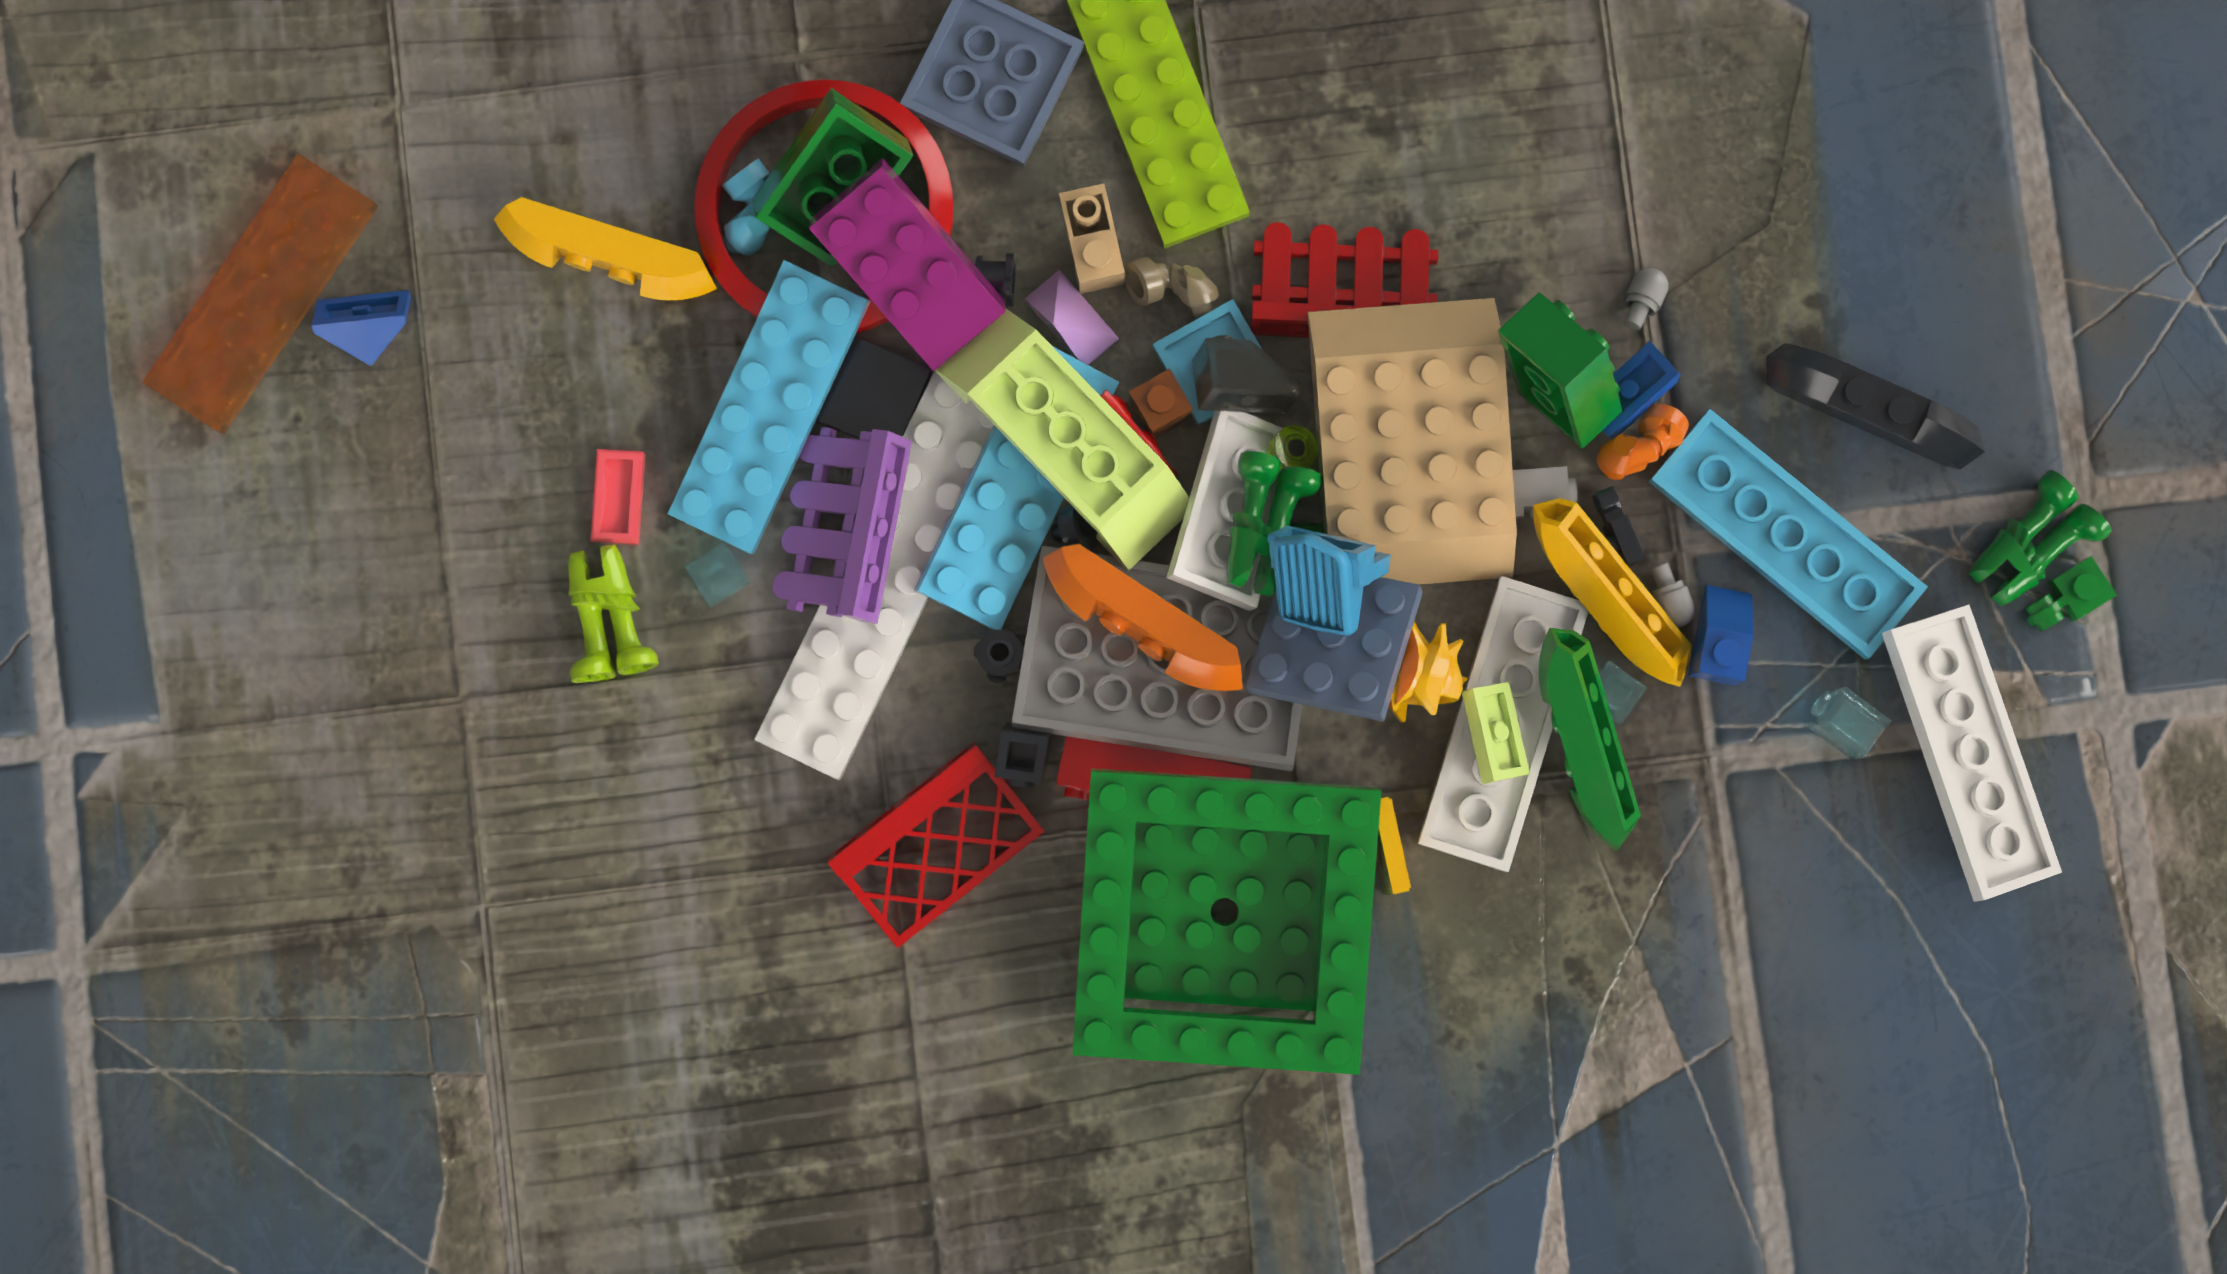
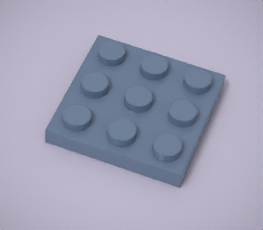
(992, 76)
(1336, 670)

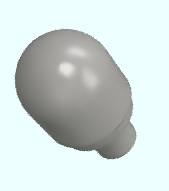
(1645, 296)
(1672, 596)

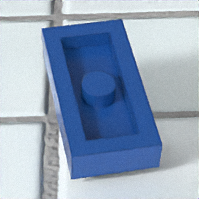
(1641, 384)

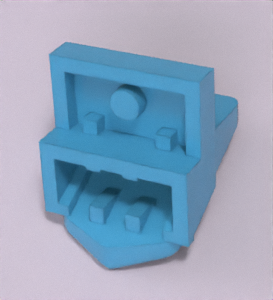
(1322, 578)

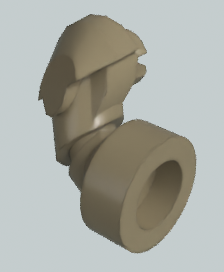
(1148, 280)

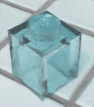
(1847, 722)

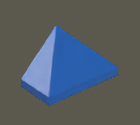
(362, 322)

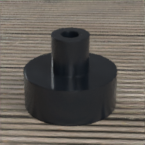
(1074, 529)

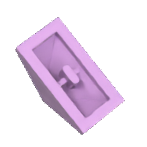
(1071, 318)

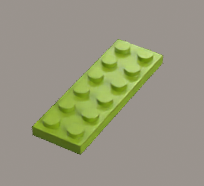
(1160, 116)

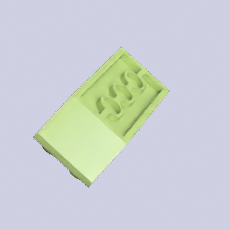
(1069, 436)

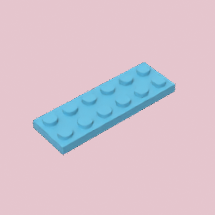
(769, 407)
(996, 527)
(1788, 534)

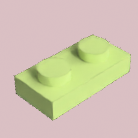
(1495, 732)

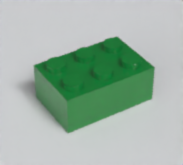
(821, 163)
(1561, 368)

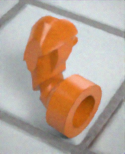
(1659, 430)

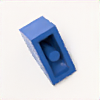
(1723, 636)

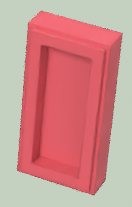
(617, 497)

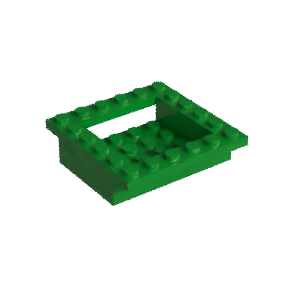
(1304, 894)

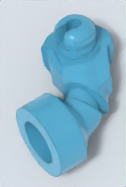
(745, 232)

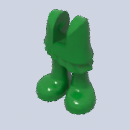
(1249, 532)
(2015, 542)

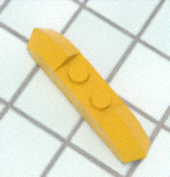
(550, 233)
(1611, 591)

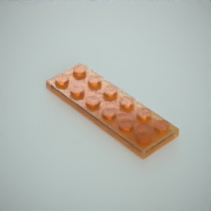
(260, 294)

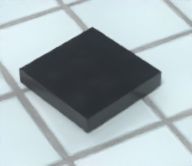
(873, 391)

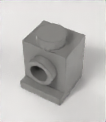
(1539, 486)

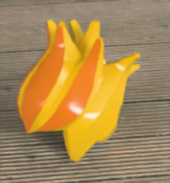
(1427, 674)

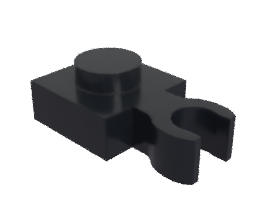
(1617, 526)

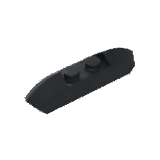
(1874, 405)

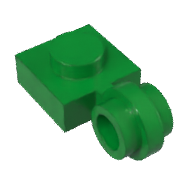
(2077, 590)

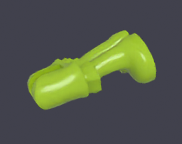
(612, 594)

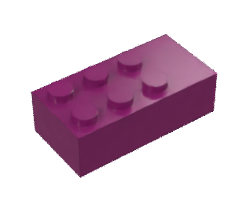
(907, 264)

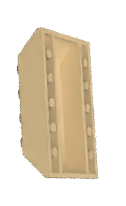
(1416, 436)

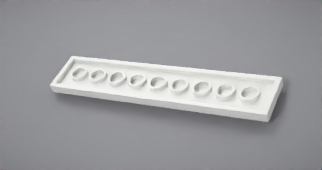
(848, 661)

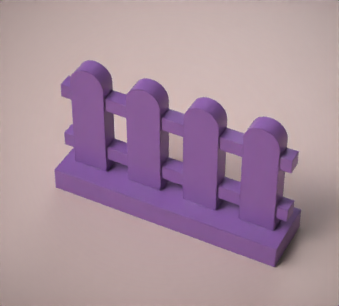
(868, 526)

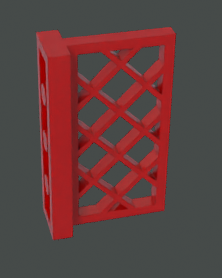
(909, 813)

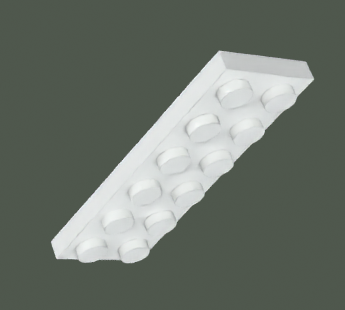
(1971, 753)
(1487, 819)

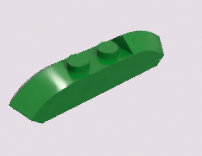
(1588, 734)

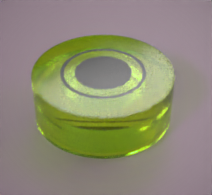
(1294, 446)

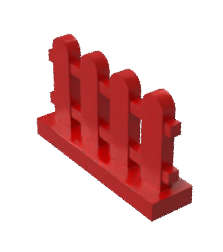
(1283, 319)

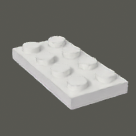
(1217, 492)

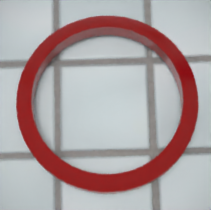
(774, 106)

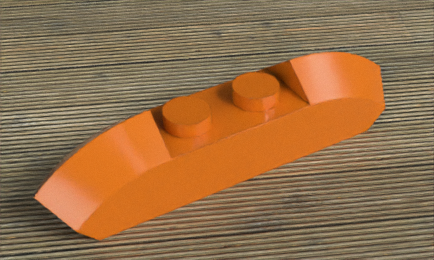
(1127, 607)

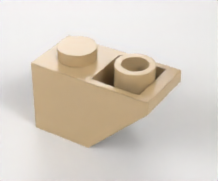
(1092, 238)

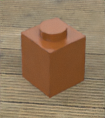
(1160, 404)

